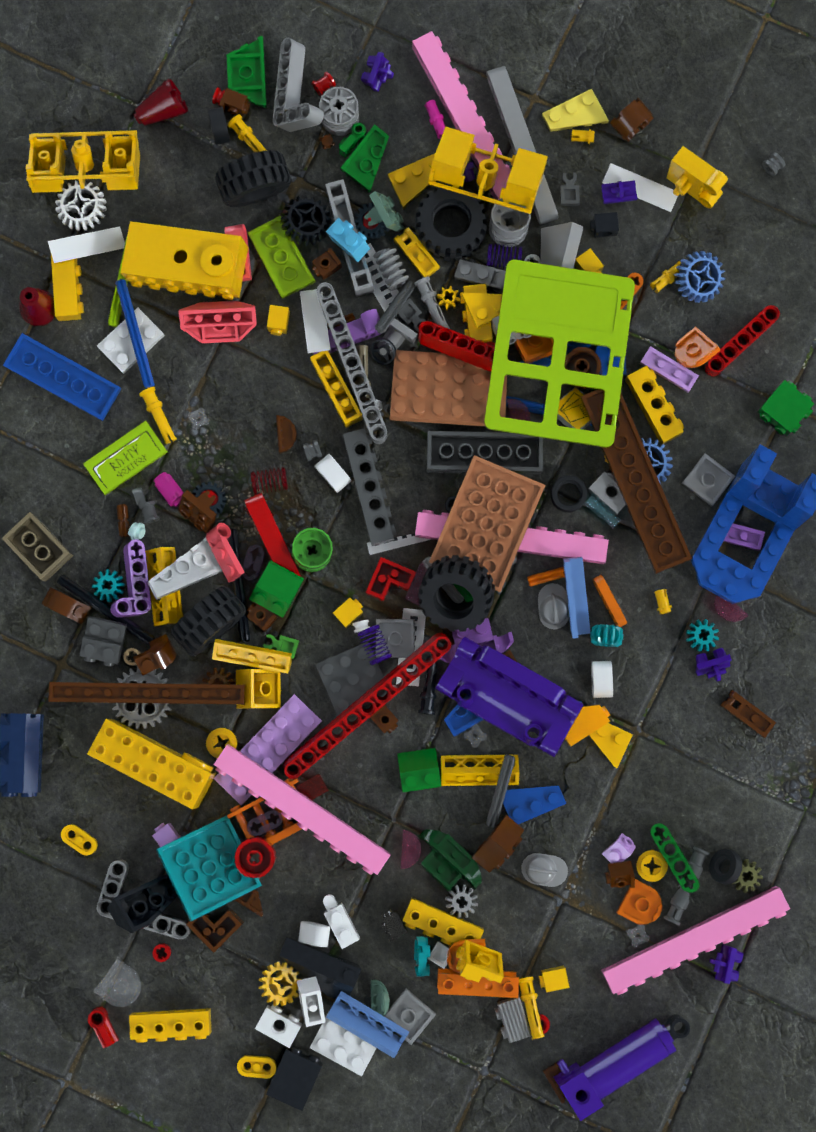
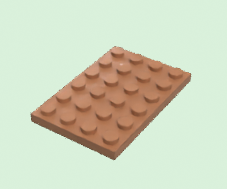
(440, 389)
(489, 518)

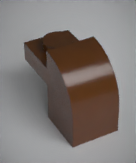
(65, 605)
(160, 655)

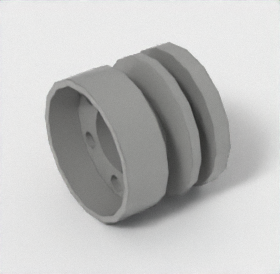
(339, 121)
(508, 225)

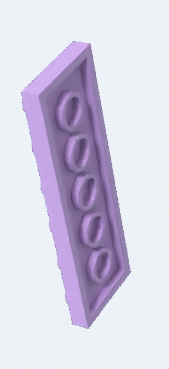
(274, 742)

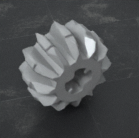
(467, 897)

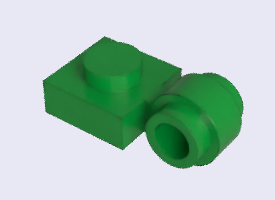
(348, 144)

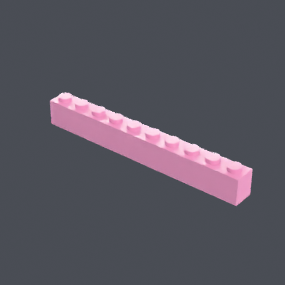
(457, 104)
(535, 541)
(302, 809)
(695, 939)

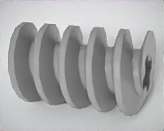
(391, 268)

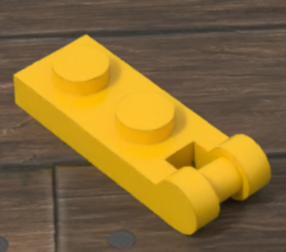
(417, 253)

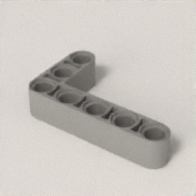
(288, 111)
(119, 880)

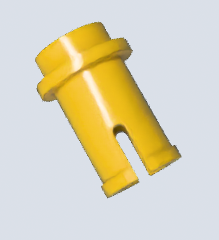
(583, 136)
(662, 601)

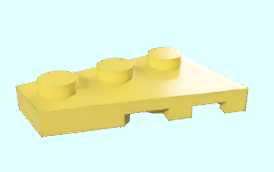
(576, 112)

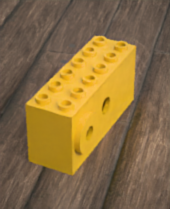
(184, 260)
(152, 763)

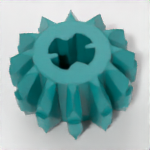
(111, 578)
(606, 635)
(699, 641)

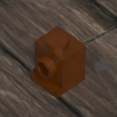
(234, 102)
(326, 271)
(265, 622)
(391, 725)
(620, 875)

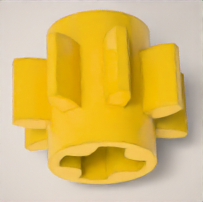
(450, 293)

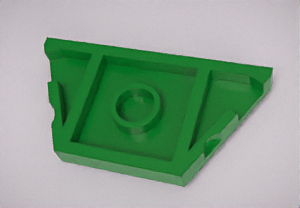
(247, 72)

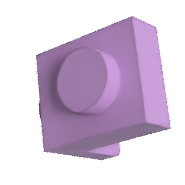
(619, 850)

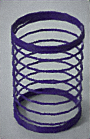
(490, 255)
(371, 629)

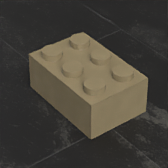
(37, 547)

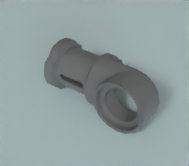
(147, 507)

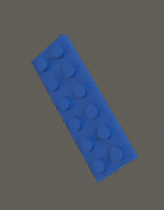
(62, 377)

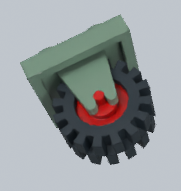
(378, 217)

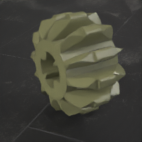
(745, 883)

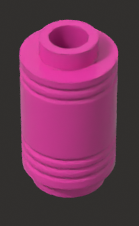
(168, 488)

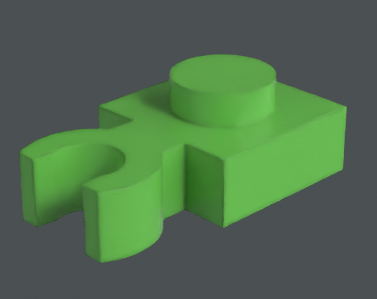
(283, 644)

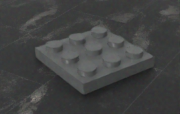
(350, 676)

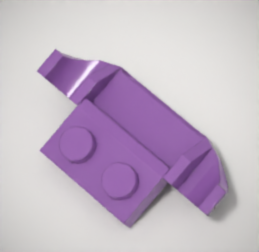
(481, 635)

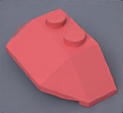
(218, 321)

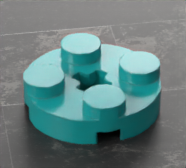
(421, 952)

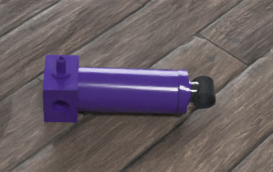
(618, 1065)

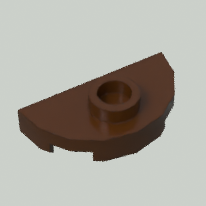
(286, 433)

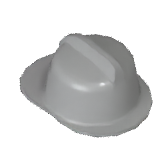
(553, 606)
(544, 869)

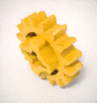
(282, 976)

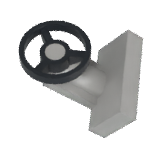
(392, 341)

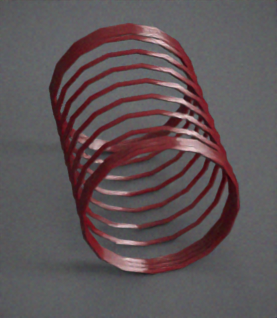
(283, 478)

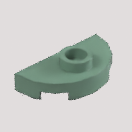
(379, 997)

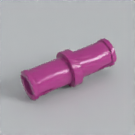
(436, 119)

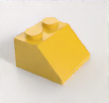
(261, 688)

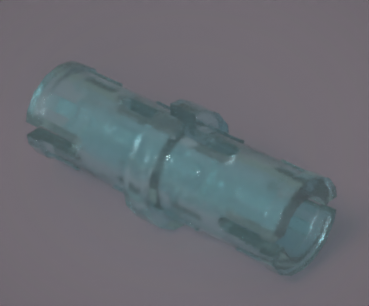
(602, 511)

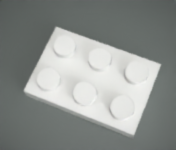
(118, 344)
(343, 1047)

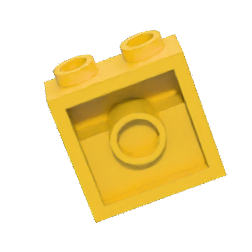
(478, 962)

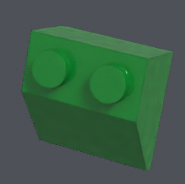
(276, 589)
(419, 770)

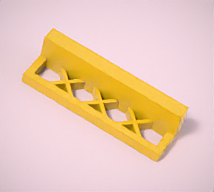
(170, 604)
(252, 656)
(477, 775)

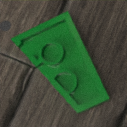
(365, 159)

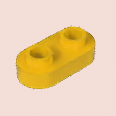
(79, 840)
(256, 1069)

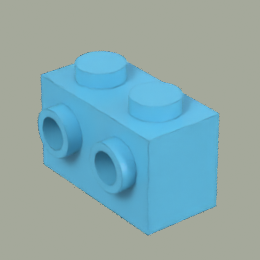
(347, 239)

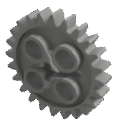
(144, 718)

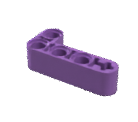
(360, 329)
(132, 578)

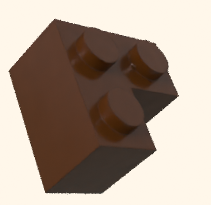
(499, 844)
(215, 933)

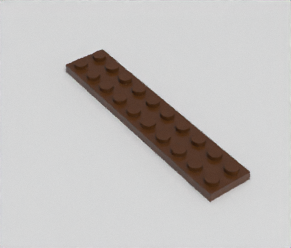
(639, 487)

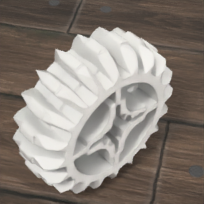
(65, 206)

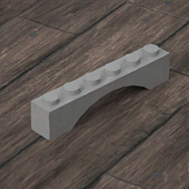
(342, 209)

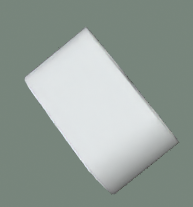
(333, 473)
(602, 679)
(314, 933)

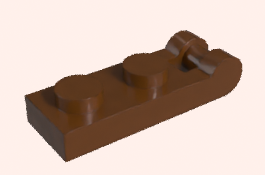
(748, 714)

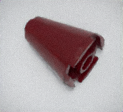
(161, 104)
(36, 306)

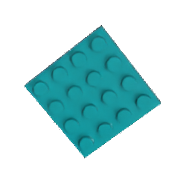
(205, 868)

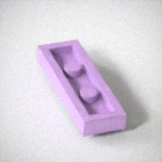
(669, 369)

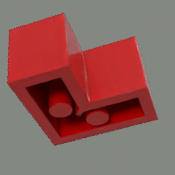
(387, 574)

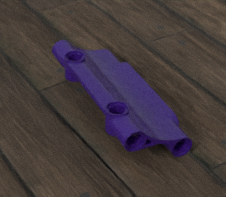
(509, 696)

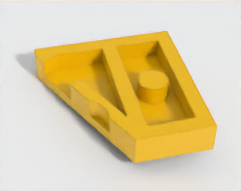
(482, 307)
(612, 742)

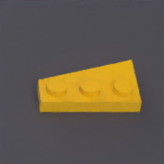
(411, 179)

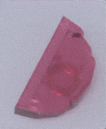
(518, 410)
(729, 611)
(410, 849)

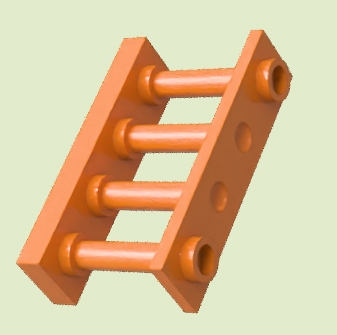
(288, 826)
(454, 984)

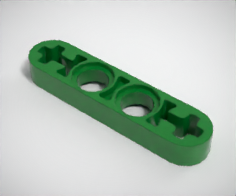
(674, 858)

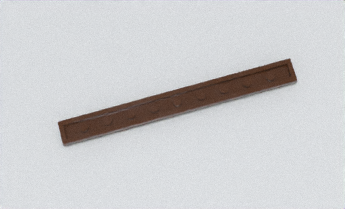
(146, 693)

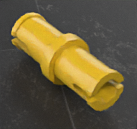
(666, 278)

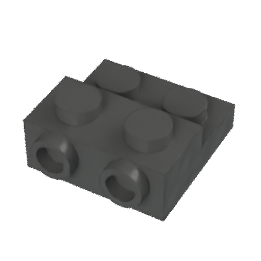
(103, 641)

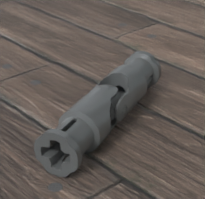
(681, 898)

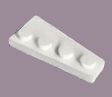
(186, 570)

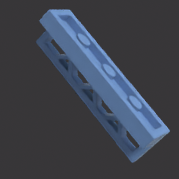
(576, 596)
(365, 1025)

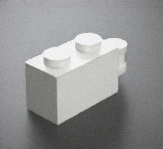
(340, 922)

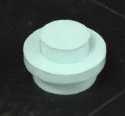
(137, 531)

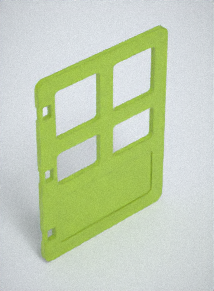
(566, 308)

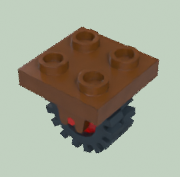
(203, 505)

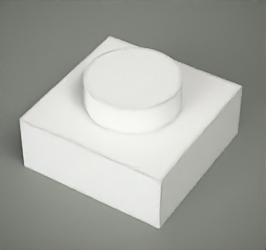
(439, 954)

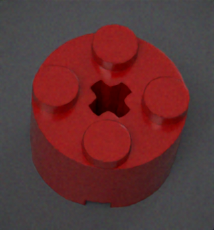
(254, 868)

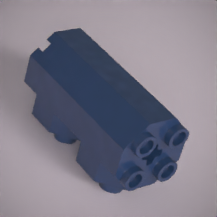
(21, 754)

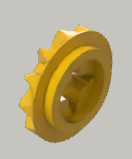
(212, 740)
(657, 873)

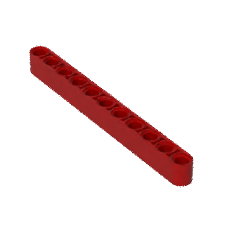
(363, 714)

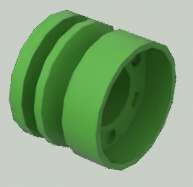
(309, 539)

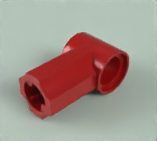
(104, 1028)

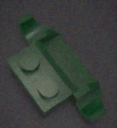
(449, 860)

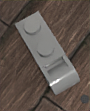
(480, 274)

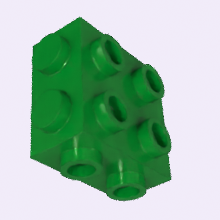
(786, 408)

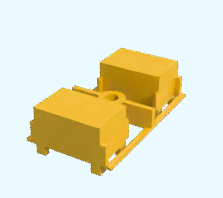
(454, 154)
(48, 158)

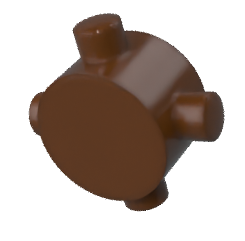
(327, 141)

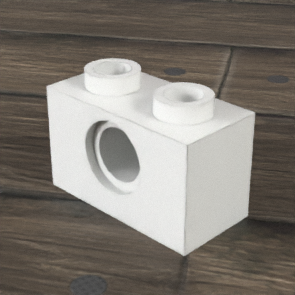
(311, 1001)
(284, 1036)

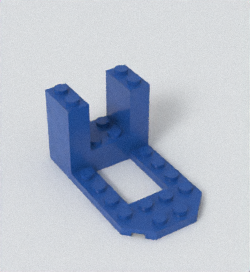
(770, 497)

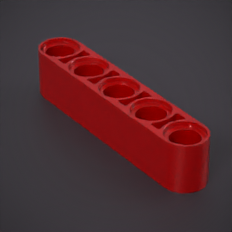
(746, 333)
(456, 345)
(270, 532)

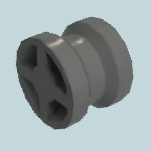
(773, 164)
(312, 450)

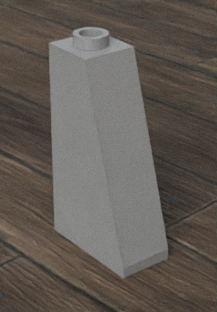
(560, 244)

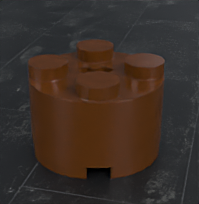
(632, 118)
(583, 356)

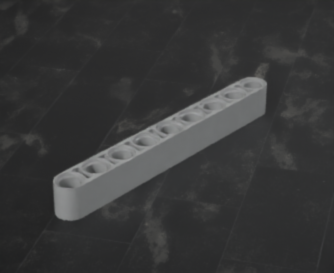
(519, 136)
(349, 354)

